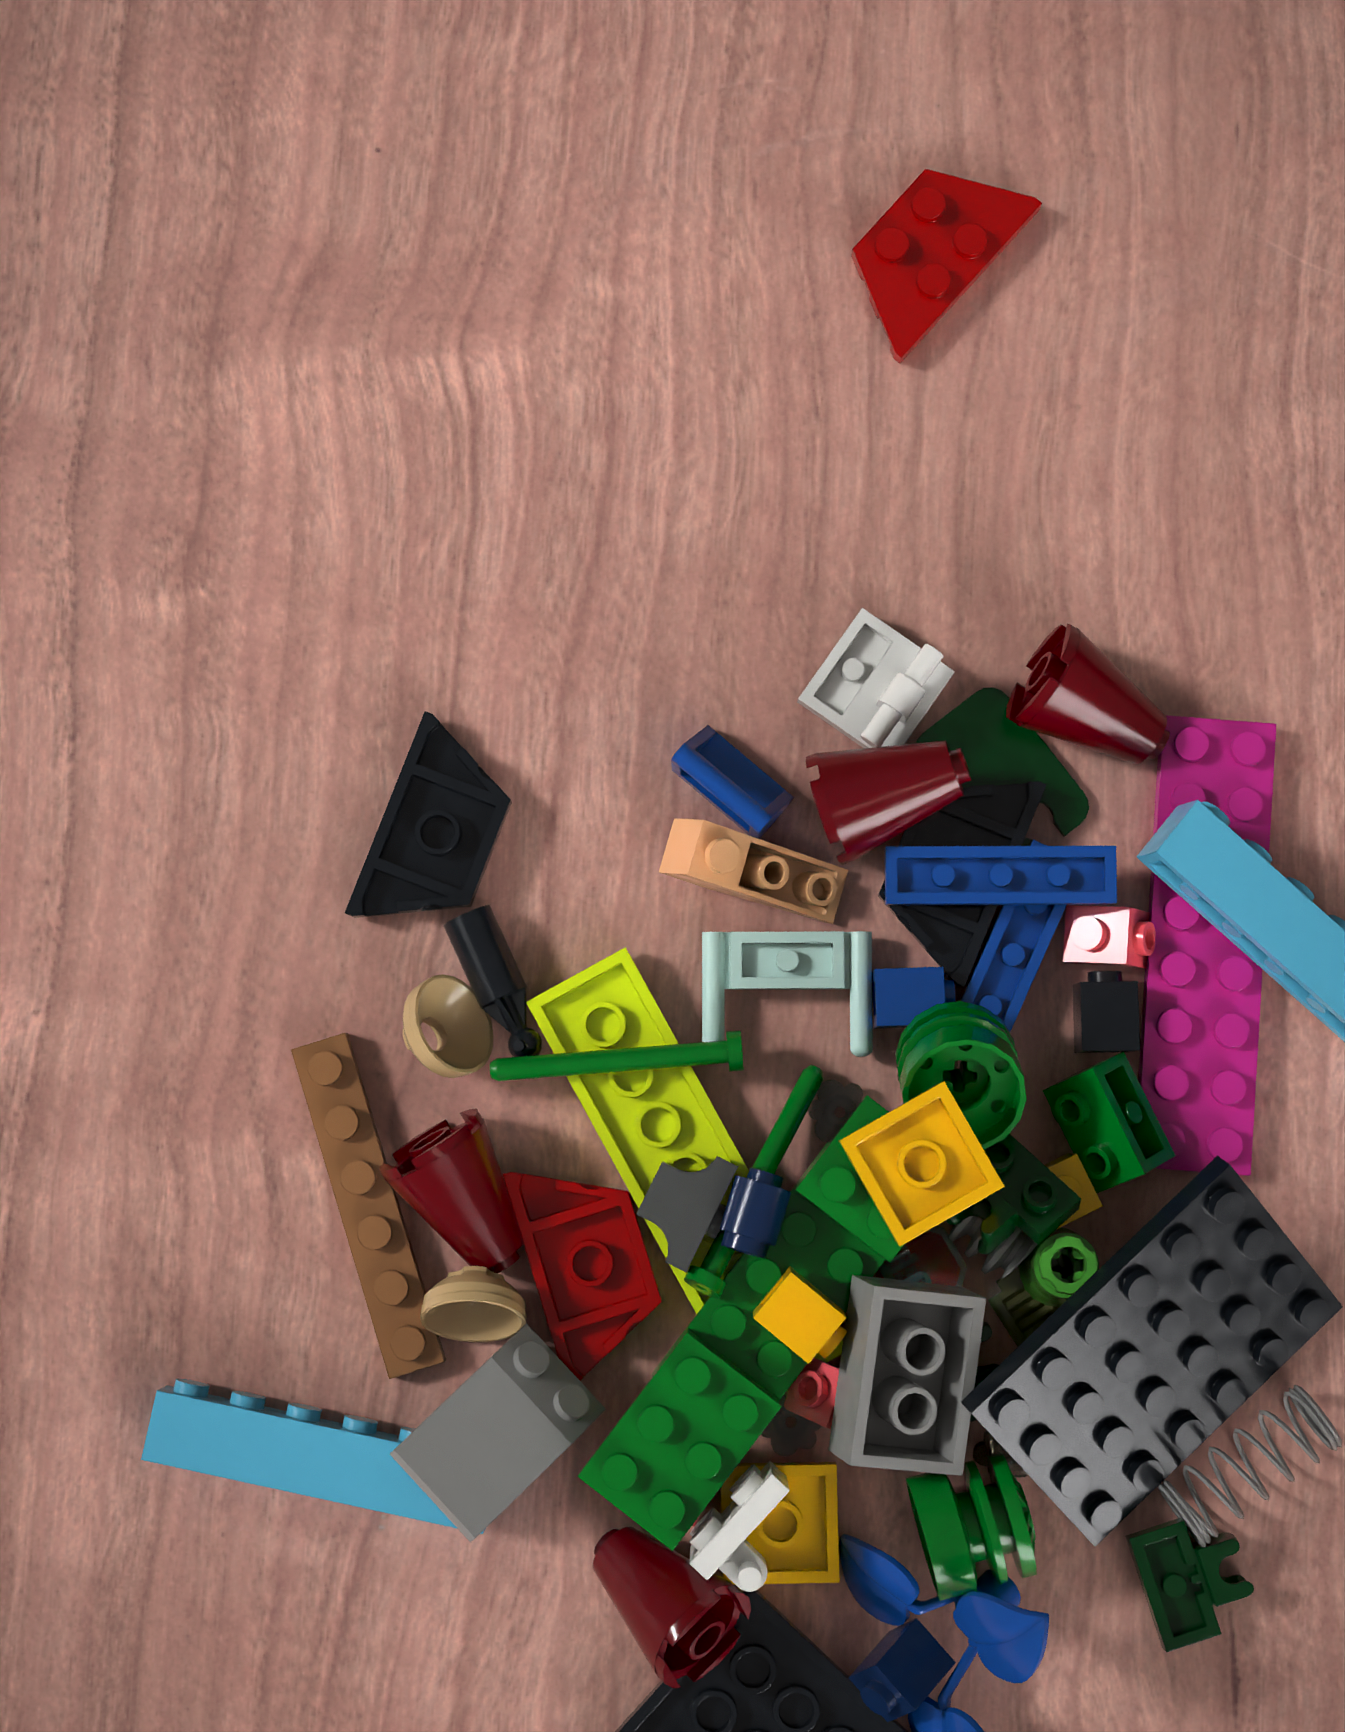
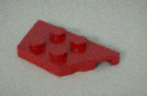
(934, 249)
(584, 1264)

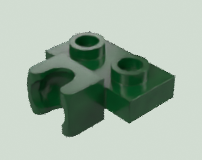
(1031, 1198)
(1184, 1581)

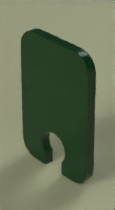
(1008, 754)

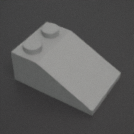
(498, 1432)

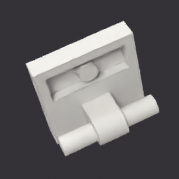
(876, 684)
(720, 1538)

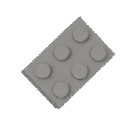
(904, 1375)

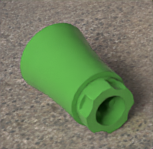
(1048, 1285)

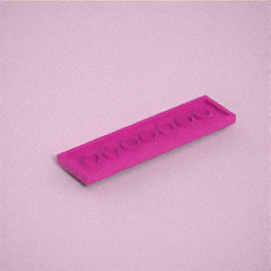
(1197, 983)

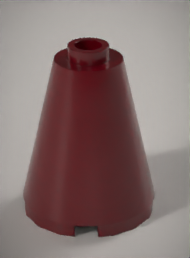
(1087, 700)
(883, 791)
(459, 1191)
(668, 1605)

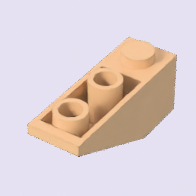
(752, 869)

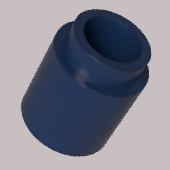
(754, 1213)

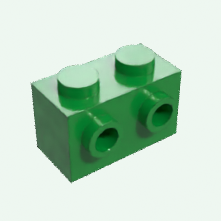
(1109, 1122)

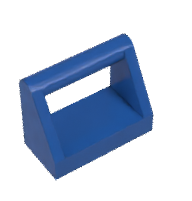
(730, 782)

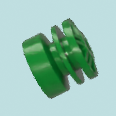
(989, 1077)
(972, 1526)

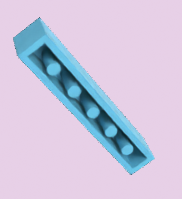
(1253, 906)
(284, 1449)

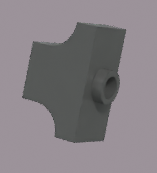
(687, 1206)

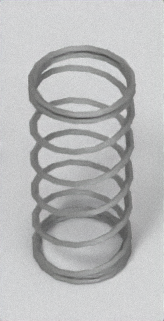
(1312, 1415)

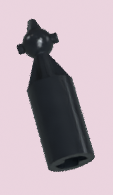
(494, 975)

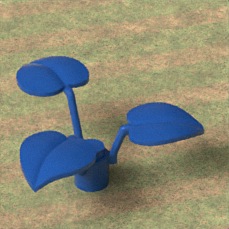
(1005, 1636)

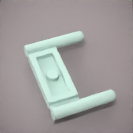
(789, 963)

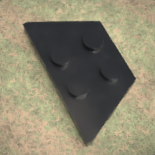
(979, 818)
(432, 832)

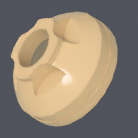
(458, 1022)
(473, 1307)

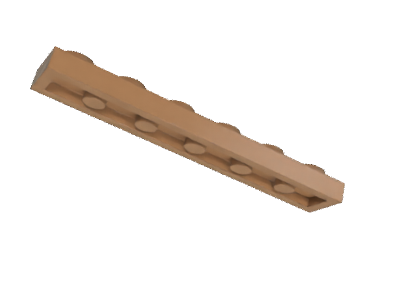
(367, 1203)

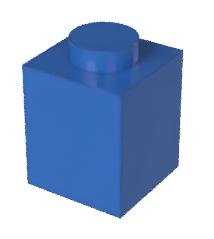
(906, 992)

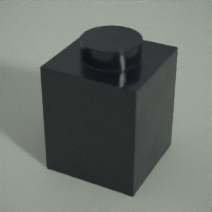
(1106, 1014)

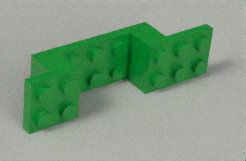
(726, 1368)

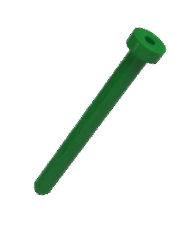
(621, 1060)
(708, 1276)

